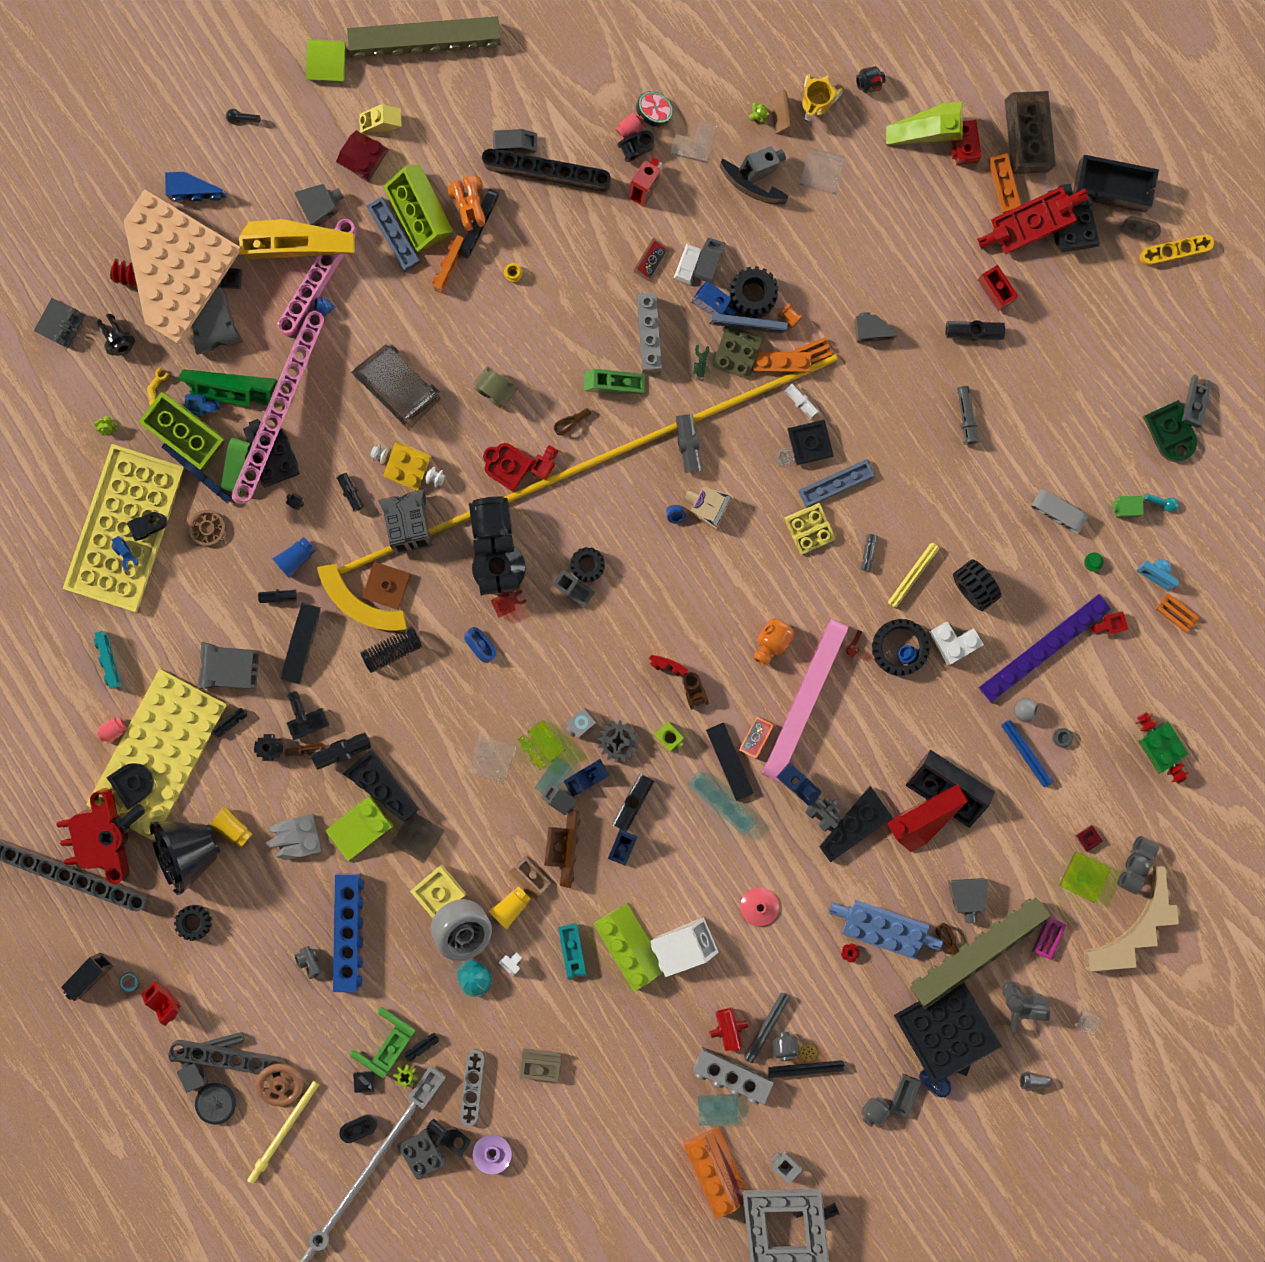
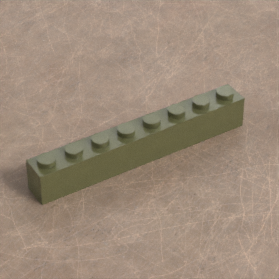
(424, 36)
(979, 953)

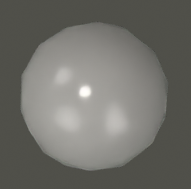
(1026, 710)

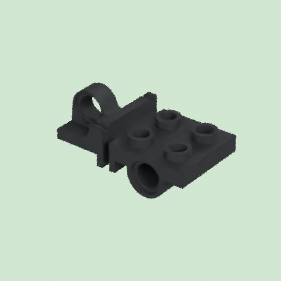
(1083, 232)
(281, 460)

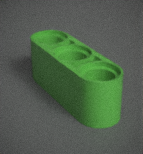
(235, 459)

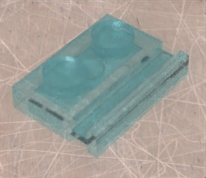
(717, 1109)

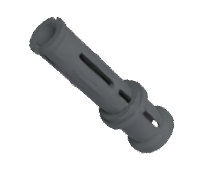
(968, 425)

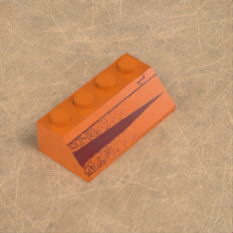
(716, 1171)

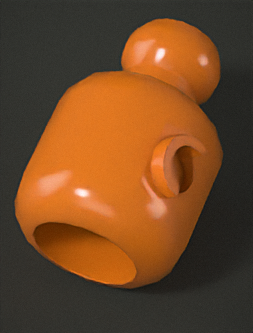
(773, 641)

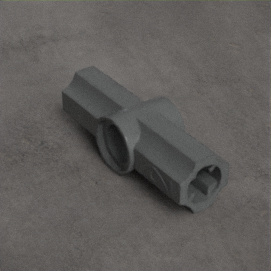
(688, 443)

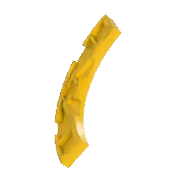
(355, 607)

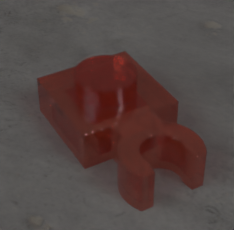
(505, 604)

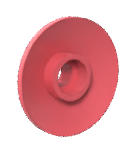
(752, 900)

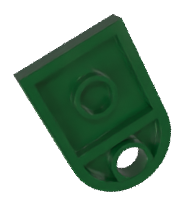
(1170, 432)

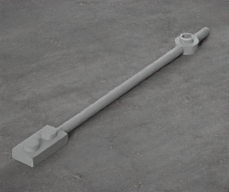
(420, 1097)

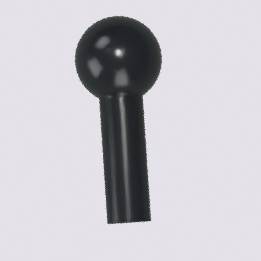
(234, 116)

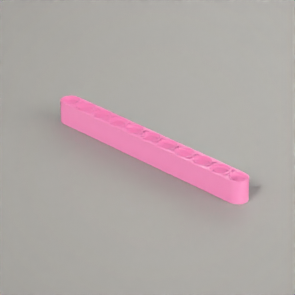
(281, 398)

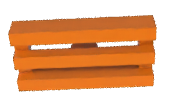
(826, 347)
(1190, 623)

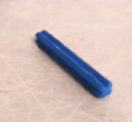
(1026, 753)

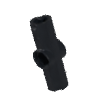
(987, 330)
(340, 751)
(627, 814)

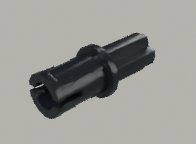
(278, 596)

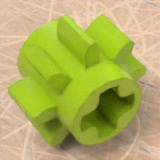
(405, 1082)

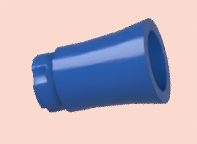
(294, 556)

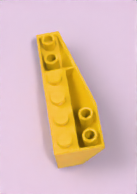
(292, 239)

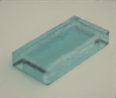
(555, 774)

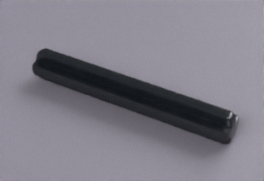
(806, 1069)

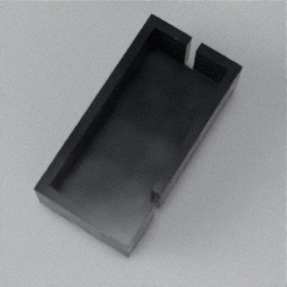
(1116, 183)

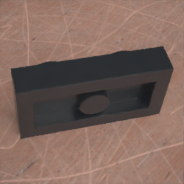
(316, 721)

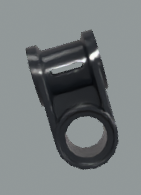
(635, 146)
(143, 526)

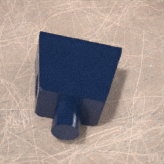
(804, 789)

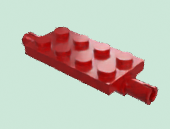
(1033, 220)

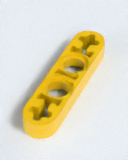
(1177, 252)

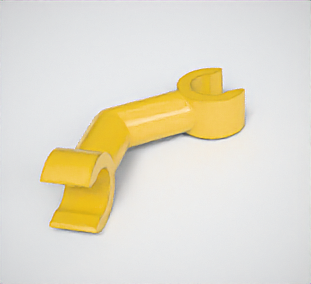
(154, 384)

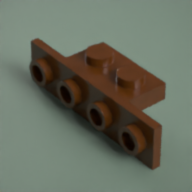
(562, 846)

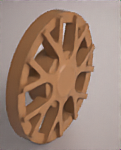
(207, 528)

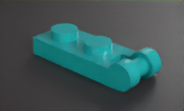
(572, 950)

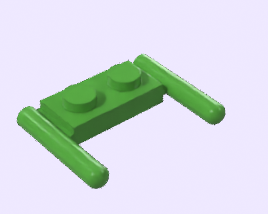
(390, 1049)

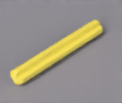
(913, 575)

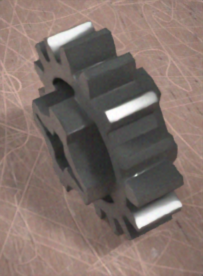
(627, 742)

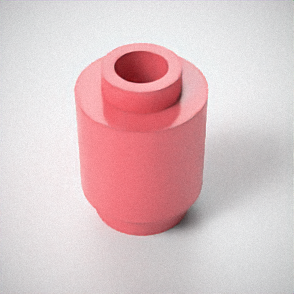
(630, 126)
(111, 730)

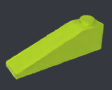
(932, 125)

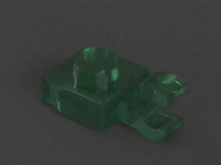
(699, 368)

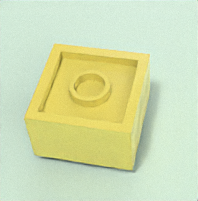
(437, 890)

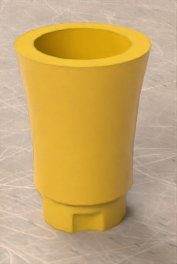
(230, 827)
(510, 907)

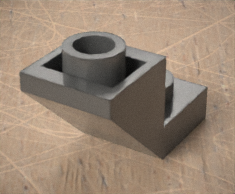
(515, 140)
(709, 259)

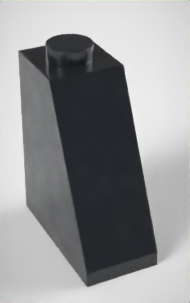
(86, 976)

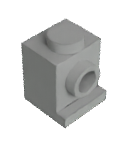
(787, 1173)

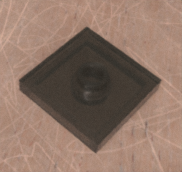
(418, 837)

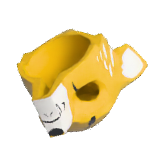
(818, 96)

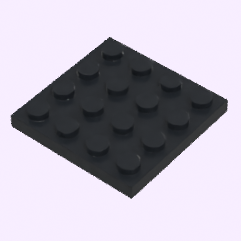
(948, 1033)

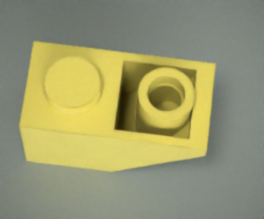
(380, 119)

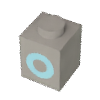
(580, 723)

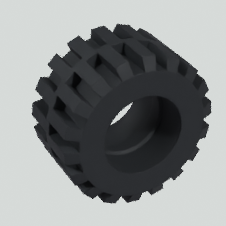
(758, 277)
(977, 585)

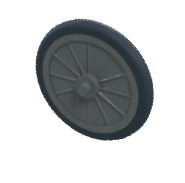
(215, 1103)

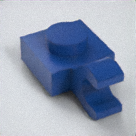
(198, 405)
(121, 548)

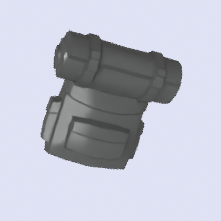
(1023, 1005)

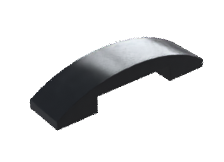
(774, 196)

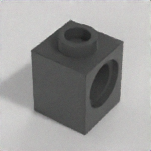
(558, 799)
(192, 1076)

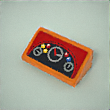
(756, 737)

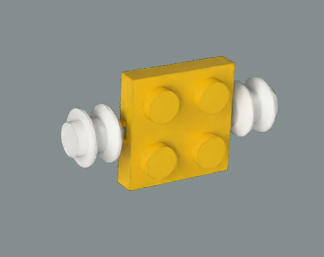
(407, 465)

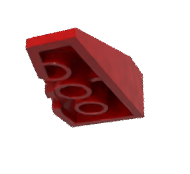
(922, 822)

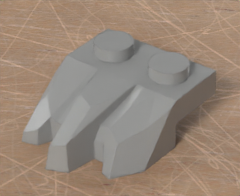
(295, 837)

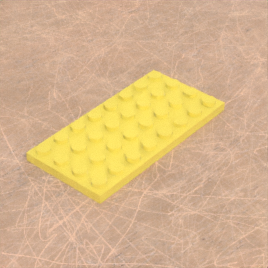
(126, 490)
(166, 738)

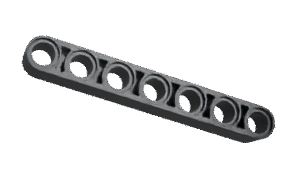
(553, 176)

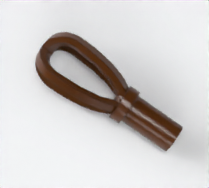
(576, 417)
(302, 751)
(953, 946)

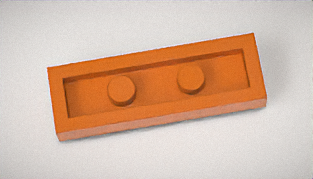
(1004, 182)
(447, 264)
(782, 362)

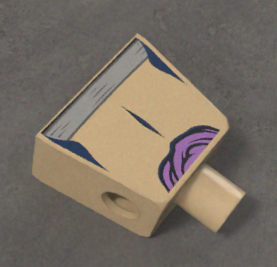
(708, 505)

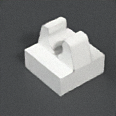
(509, 964)

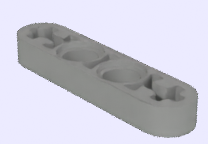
(472, 1087)

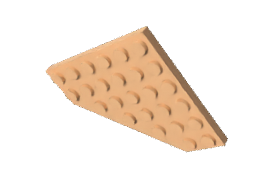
(174, 264)

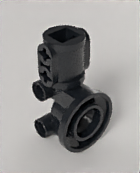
(492, 528)

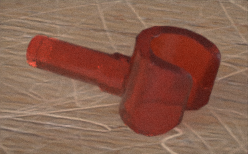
(852, 650)

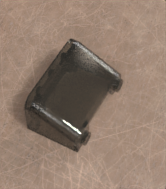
(396, 385)

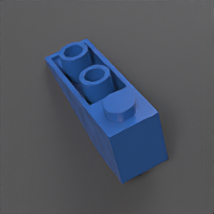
(184, 186)

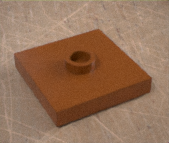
(386, 585)

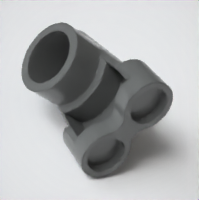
(308, 958)

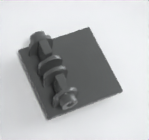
(59, 323)
(422, 1154)

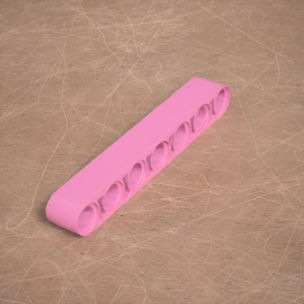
(308, 284)

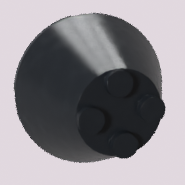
(183, 851)

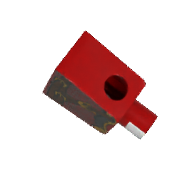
(644, 181)

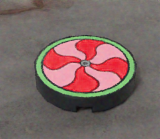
(654, 108)

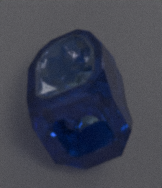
(940, 1089)

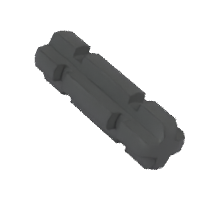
(869, 552)

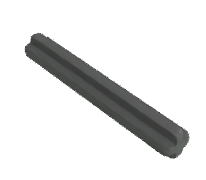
(767, 1027)
(225, 1041)

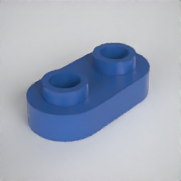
(480, 645)

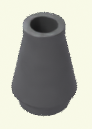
(1032, 1081)

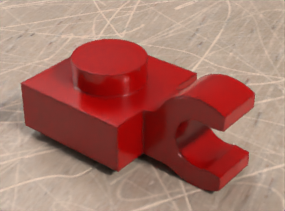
(542, 465)
(1112, 623)

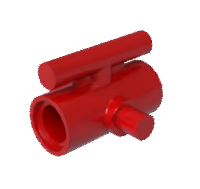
(728, 1029)

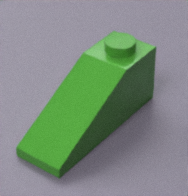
(613, 381)

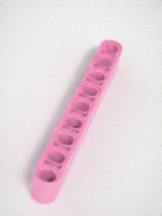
(805, 699)

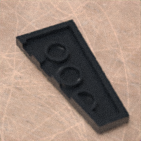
(379, 782)
(859, 822)

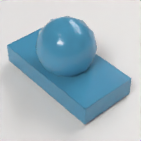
(1159, 573)

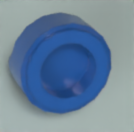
(675, 514)

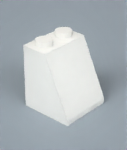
(684, 947)

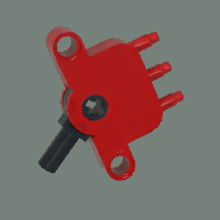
(90, 836)

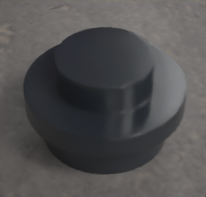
(294, 501)

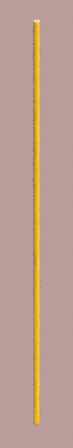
(604, 457)

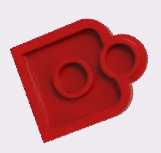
(506, 465)

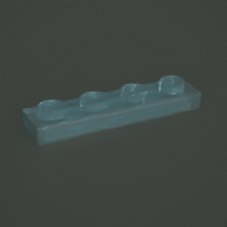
(721, 803)

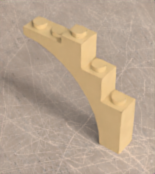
(1143, 933)

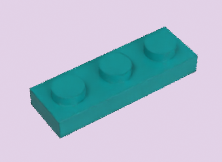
(107, 660)

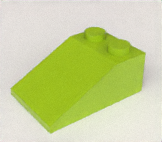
(359, 828)

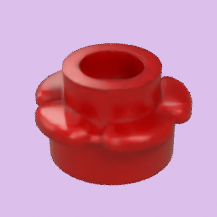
(845, 952)

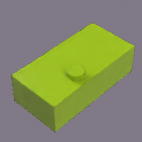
(182, 430)

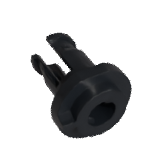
(118, 341)

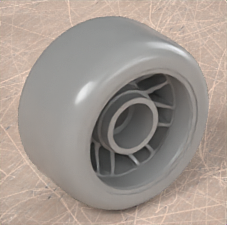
(461, 930)

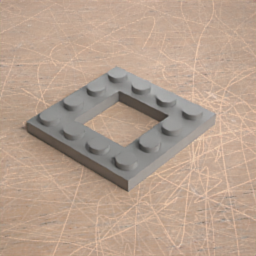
(806, 1200)

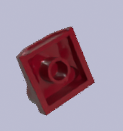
(361, 155)

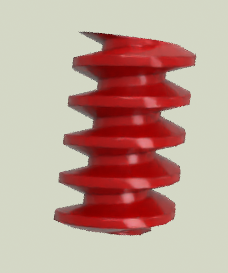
(123, 274)

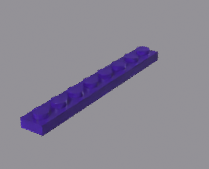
(1044, 648)

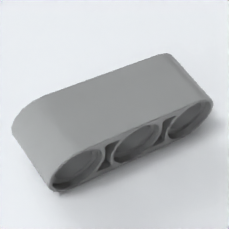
(1059, 511)

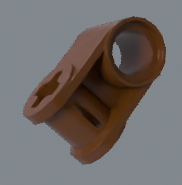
(694, 692)

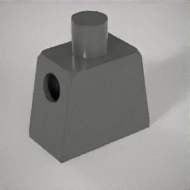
(761, 163)
(318, 203)
(969, 896)

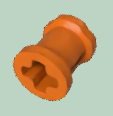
(790, 315)

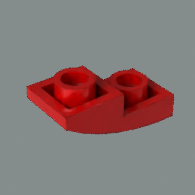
(662, 662)

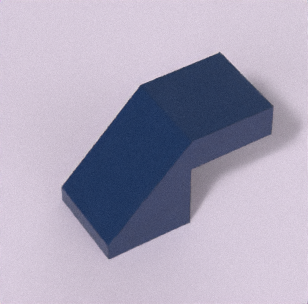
(586, 778)

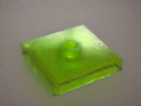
(1084, 877)

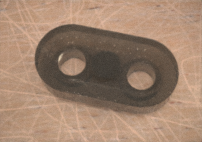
(1140, 228)

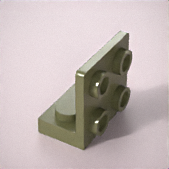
(737, 351)

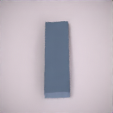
(393, 234)
(748, 323)
(836, 483)

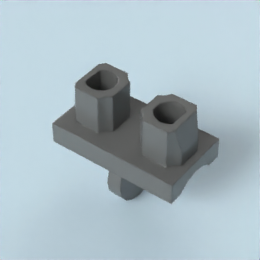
(827, 810)

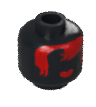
(870, 79)

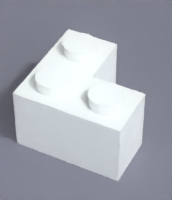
(953, 647)

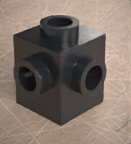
(275, 750)

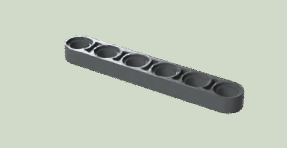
(227, 1053)

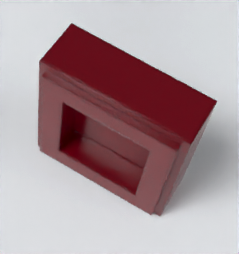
(1089, 838)

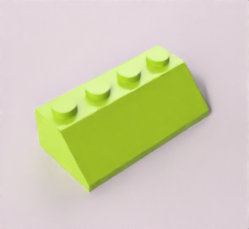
(418, 208)
(629, 946)

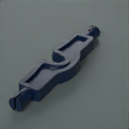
(197, 473)

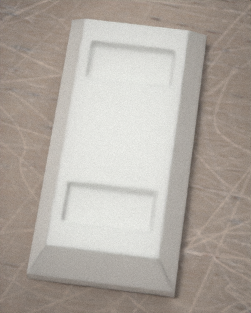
(688, 264)

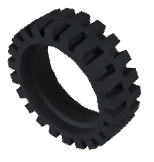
(919, 633)

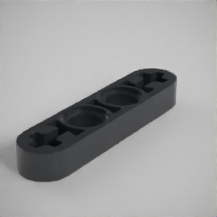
(473, 235)

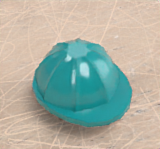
(474, 978)

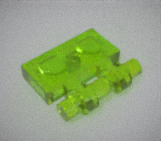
(546, 741)

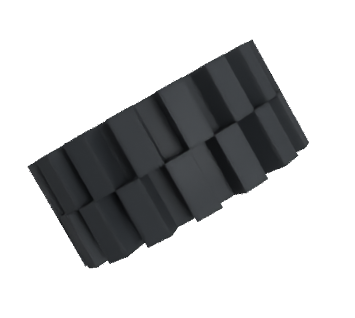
(596, 572)
(203, 916)

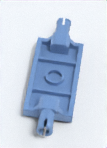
(885, 929)

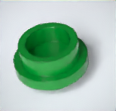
(1093, 562)

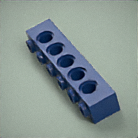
(341, 982)

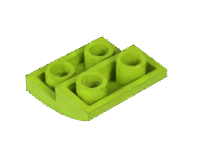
(326, 60)

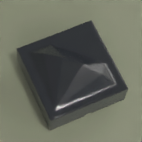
(363, 1081)

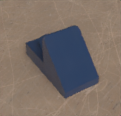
(622, 847)

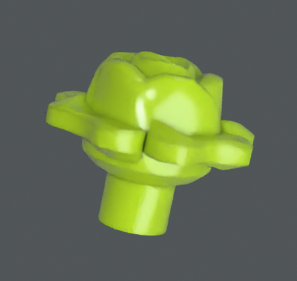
(760, 113)
(105, 426)

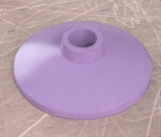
(488, 1163)

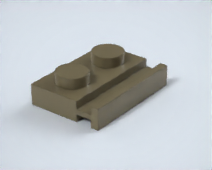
(540, 1065)

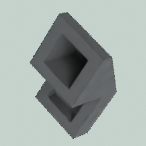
(573, 588)

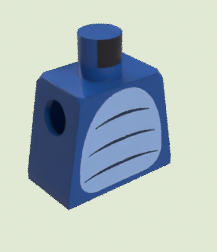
(707, 297)

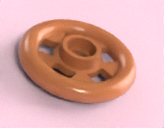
(285, 1071)

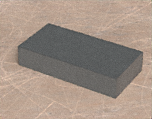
(904, 1096)

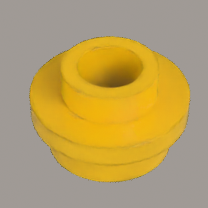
(513, 266)

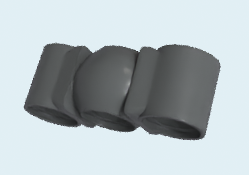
(1138, 865)

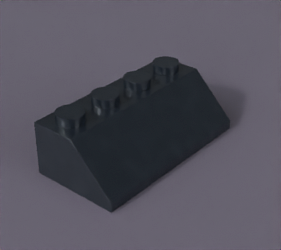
(937, 774)

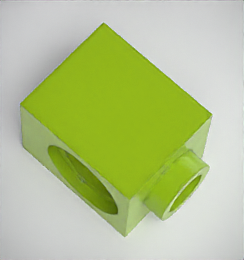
(660, 734)

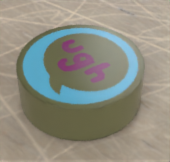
(129, 982)

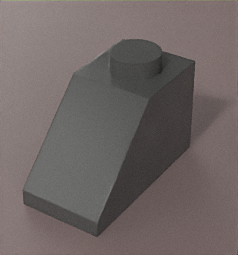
(872, 328)

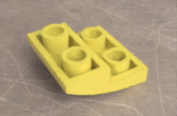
(809, 528)

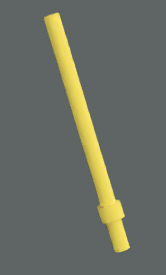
(262, 1163)

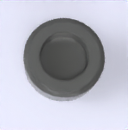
(1062, 737)

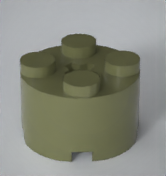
(495, 386)

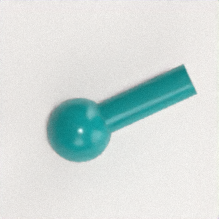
(1169, 504)

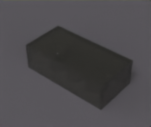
(1030, 132)

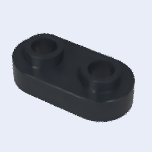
(358, 1127)

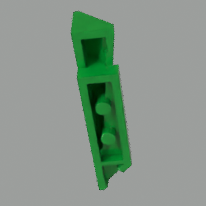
(229, 387)

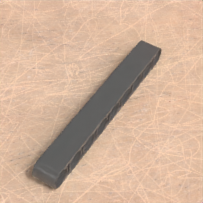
(75, 876)

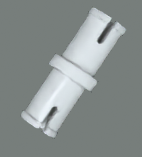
(801, 401)

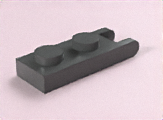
(1196, 402)

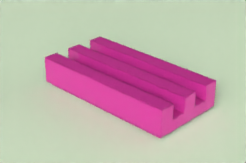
(1055, 943)

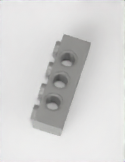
(649, 333)
(708, 1058)

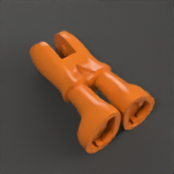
(469, 206)

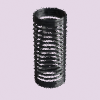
(414, 639)

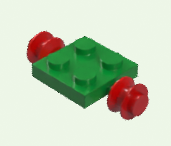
(1163, 747)

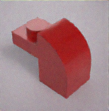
(161, 1002)

